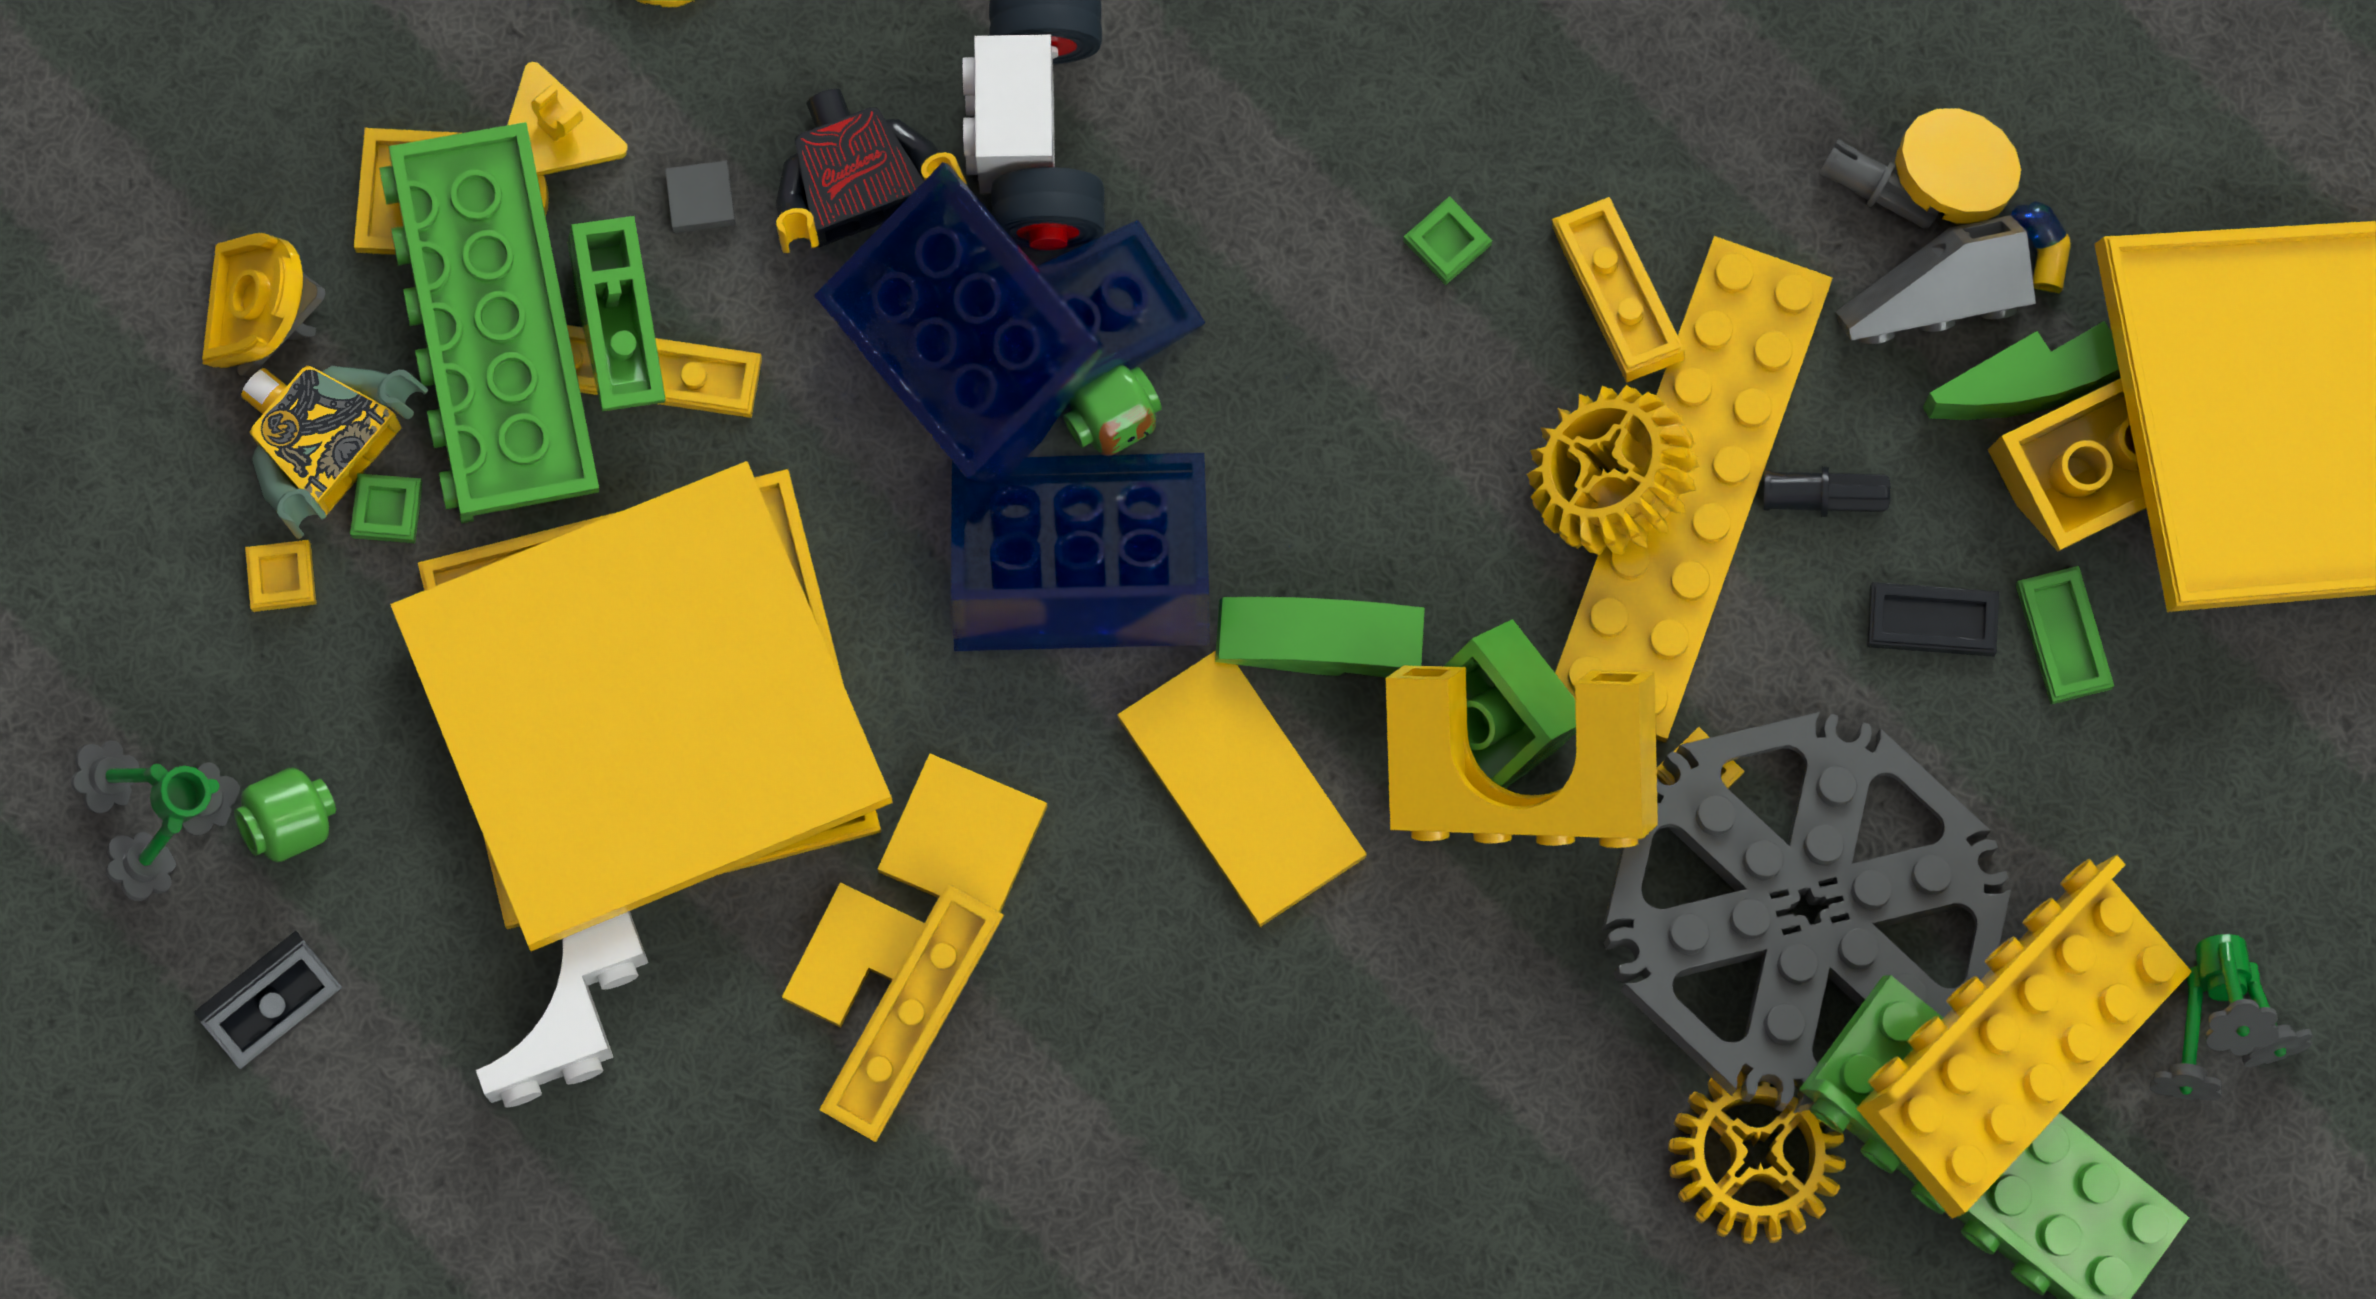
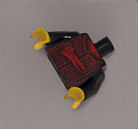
(850, 172)

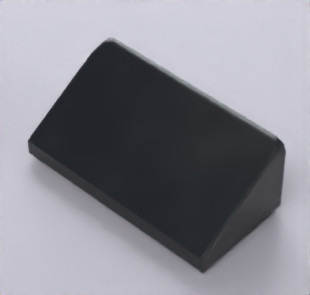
(267, 999)

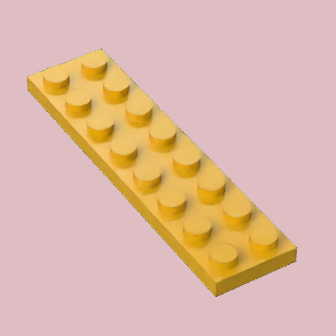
(1739, 369)

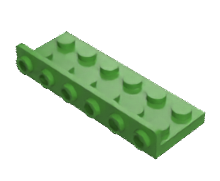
(489, 321)
(2058, 1212)

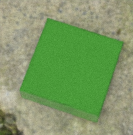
(1447, 240)
(386, 508)

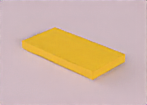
(1242, 787)

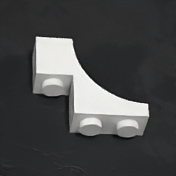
(570, 1033)

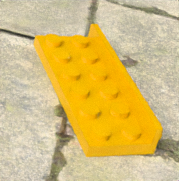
(2022, 1037)

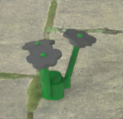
(178, 797)
(2243, 1026)

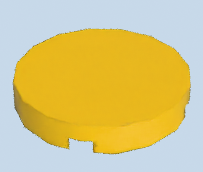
(1958, 165)

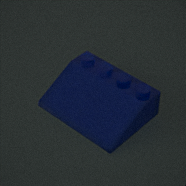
(962, 327)
(1081, 554)

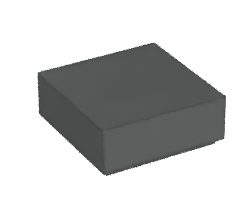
(700, 196)

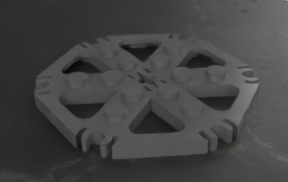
(1760, 864)

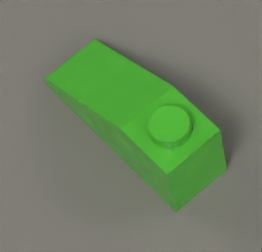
(615, 312)

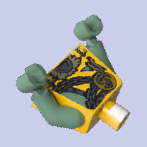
(322, 433)

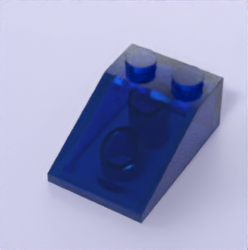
(1123, 297)

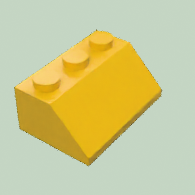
(2074, 467)

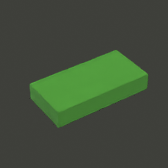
(2064, 635)

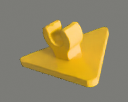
(561, 126)

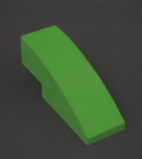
(2028, 378)
(1319, 635)

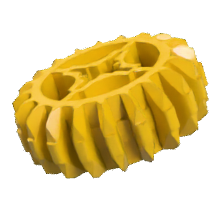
(1613, 505)
(1778, 1176)

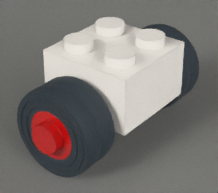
(1013, 126)

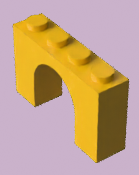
(1443, 789)

